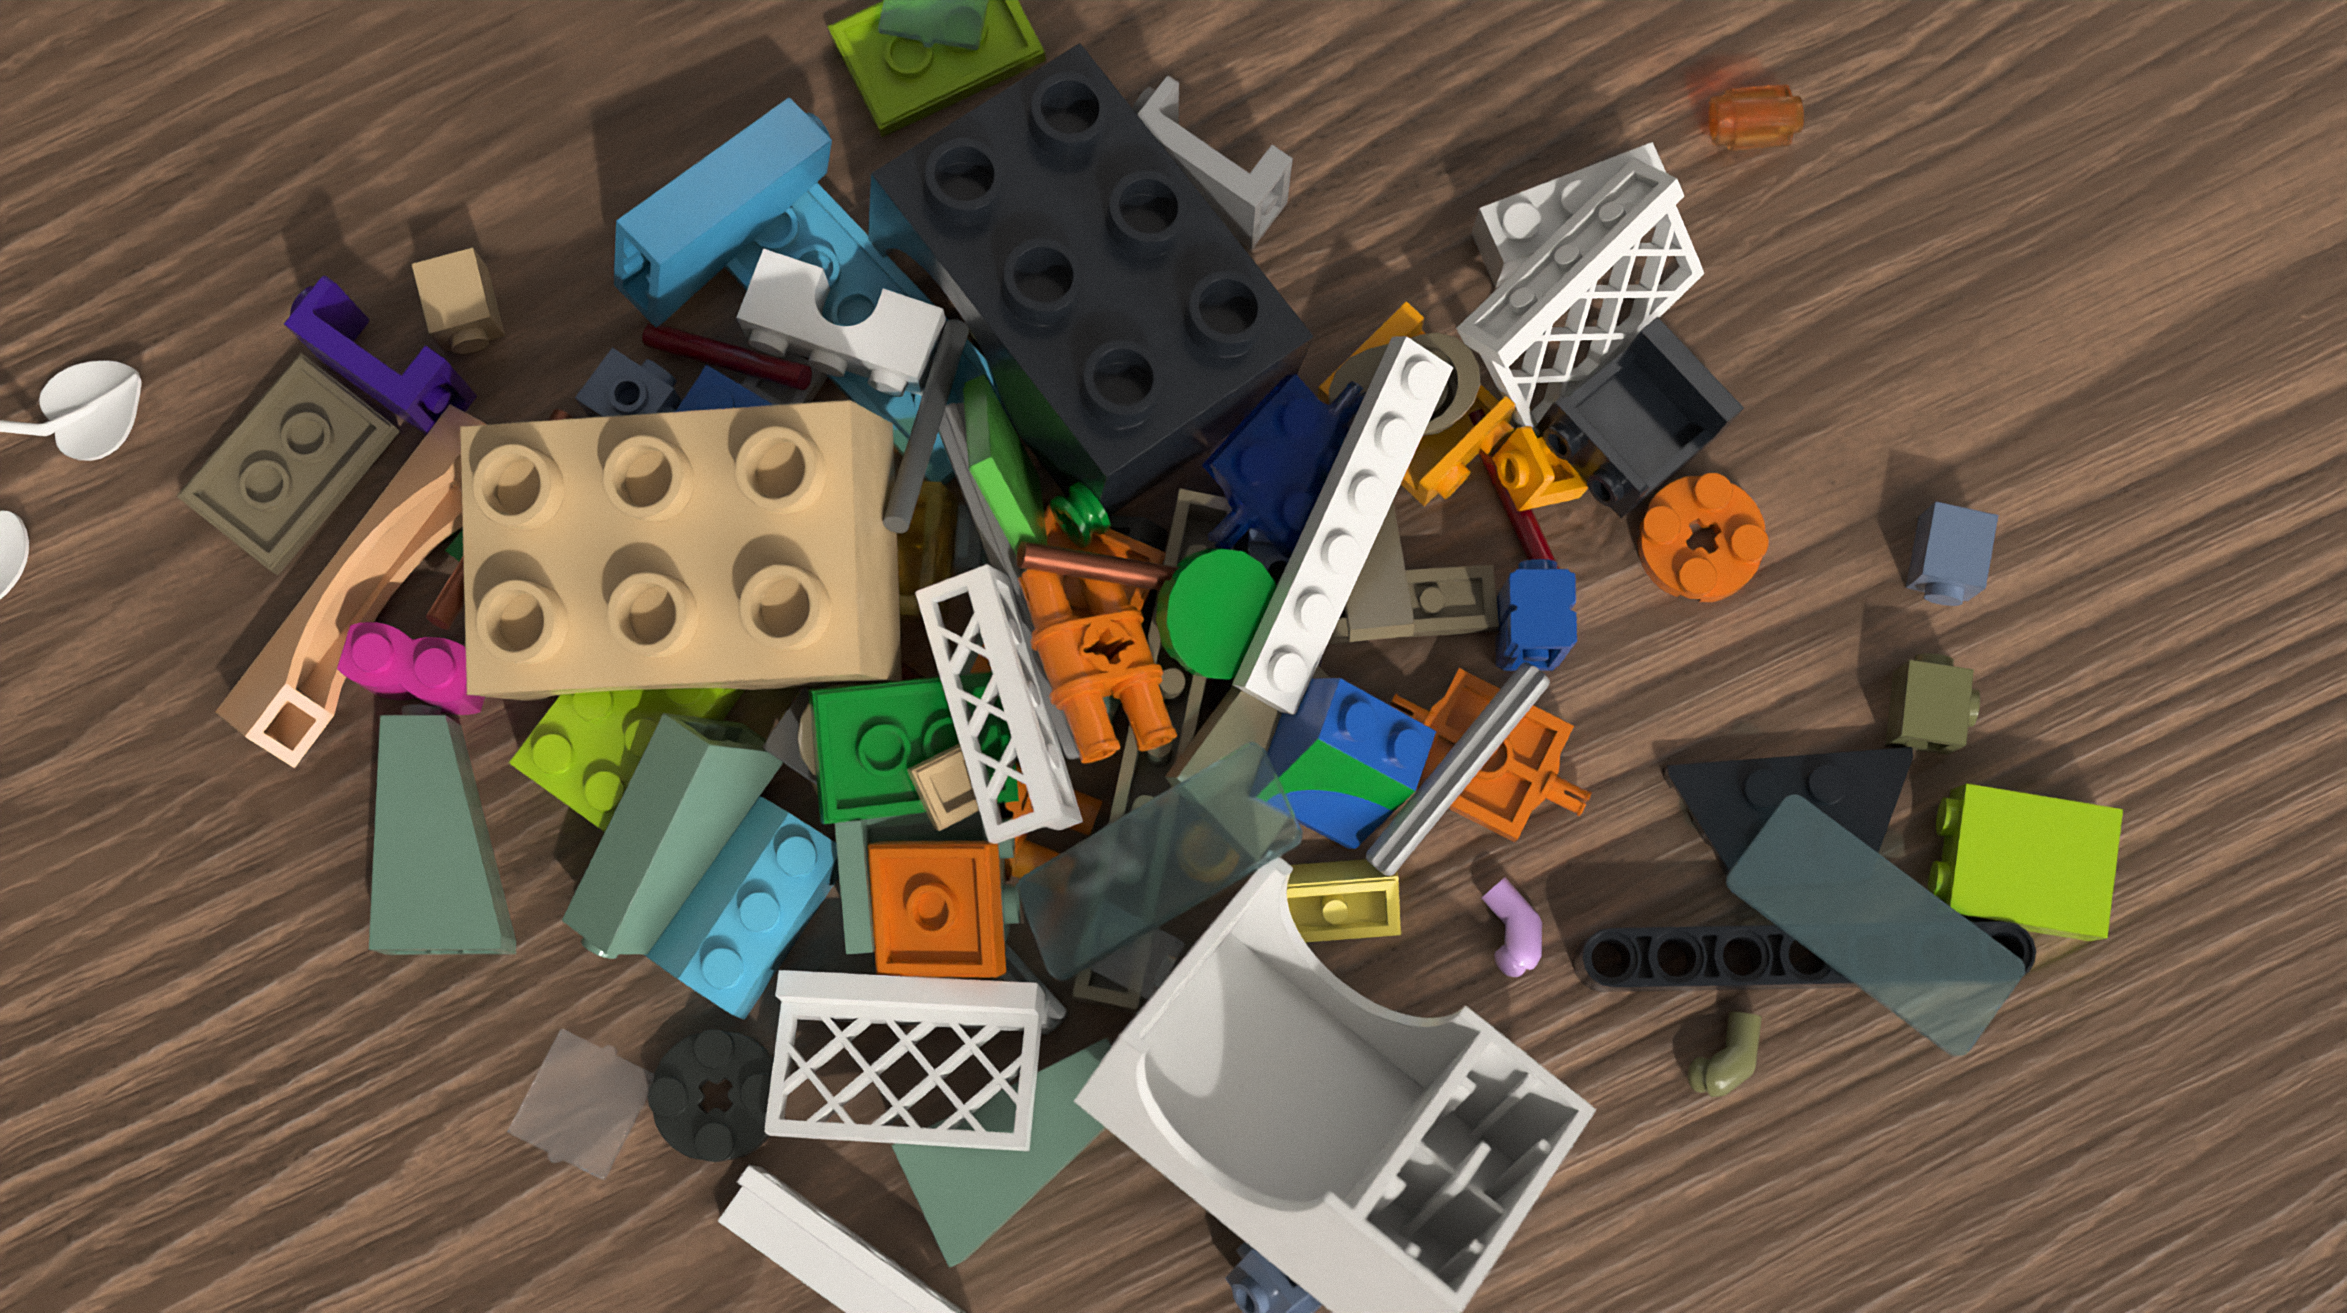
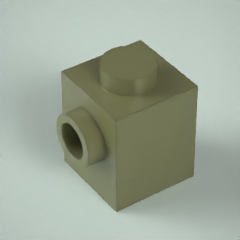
(1931, 705)

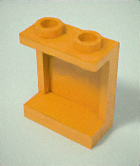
(1441, 457)

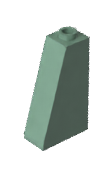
(668, 830)
(432, 846)
(977, 1190)

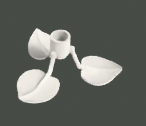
(91, 417)

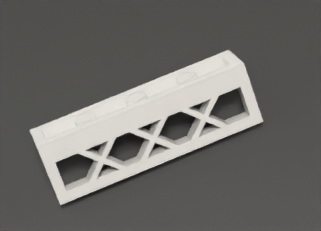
(1021, 696)
(824, 1250)

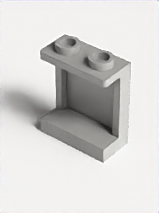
(1240, 199)

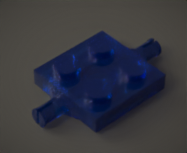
(1280, 462)

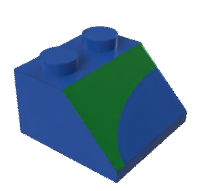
(1347, 760)

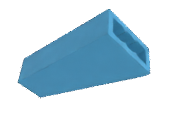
(717, 209)

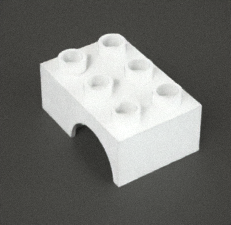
(1328, 1131)

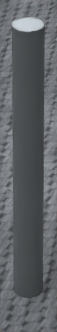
(926, 427)

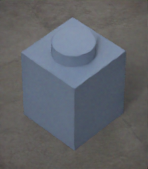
(1951, 553)

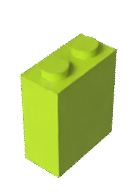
(2027, 860)

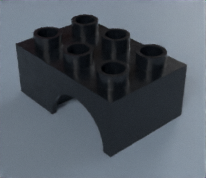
(1090, 279)

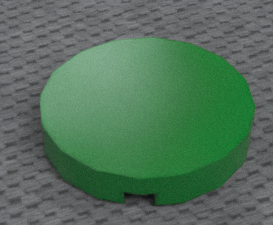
(1213, 610)

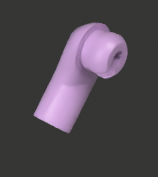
(1522, 929)

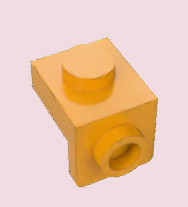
(1534, 473)

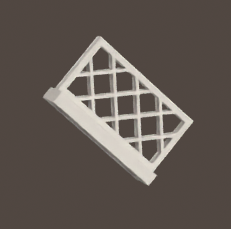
(1566, 276)
(897, 1002)

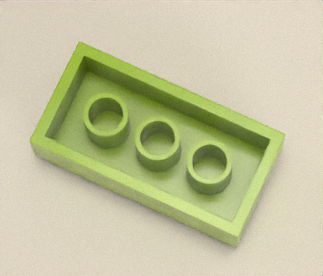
(596, 739)

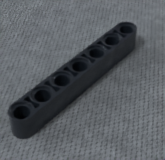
(1705, 963)

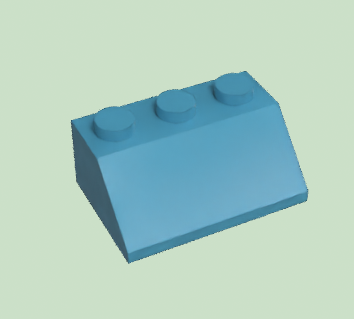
(749, 908)

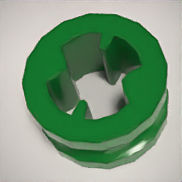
(1080, 514)

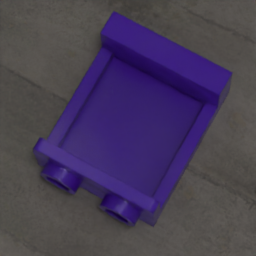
(328, 327)

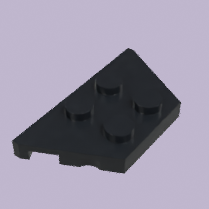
(1739, 796)

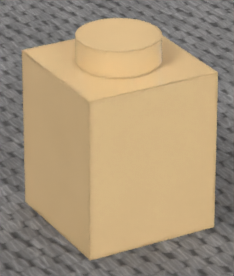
(458, 301)

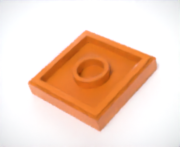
(937, 908)

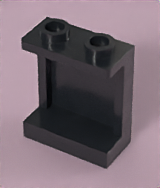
(1639, 419)

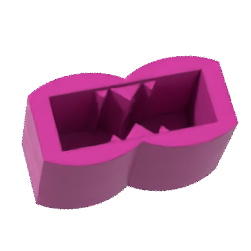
(408, 669)

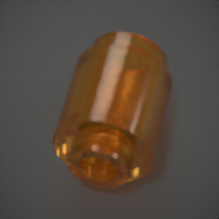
(1755, 117)

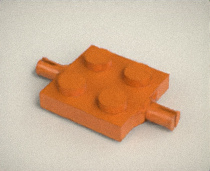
(1516, 774)

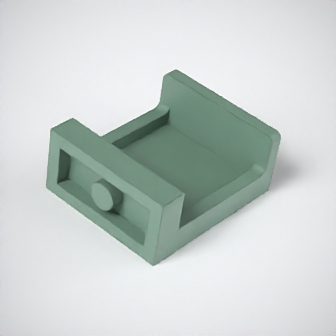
(854, 874)

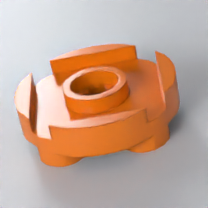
(1710, 503)

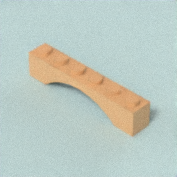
(295, 678)

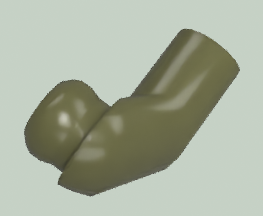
(1733, 1063)

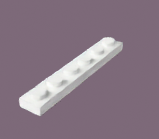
(1343, 525)

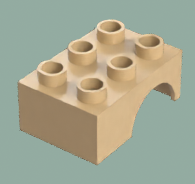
(680, 551)

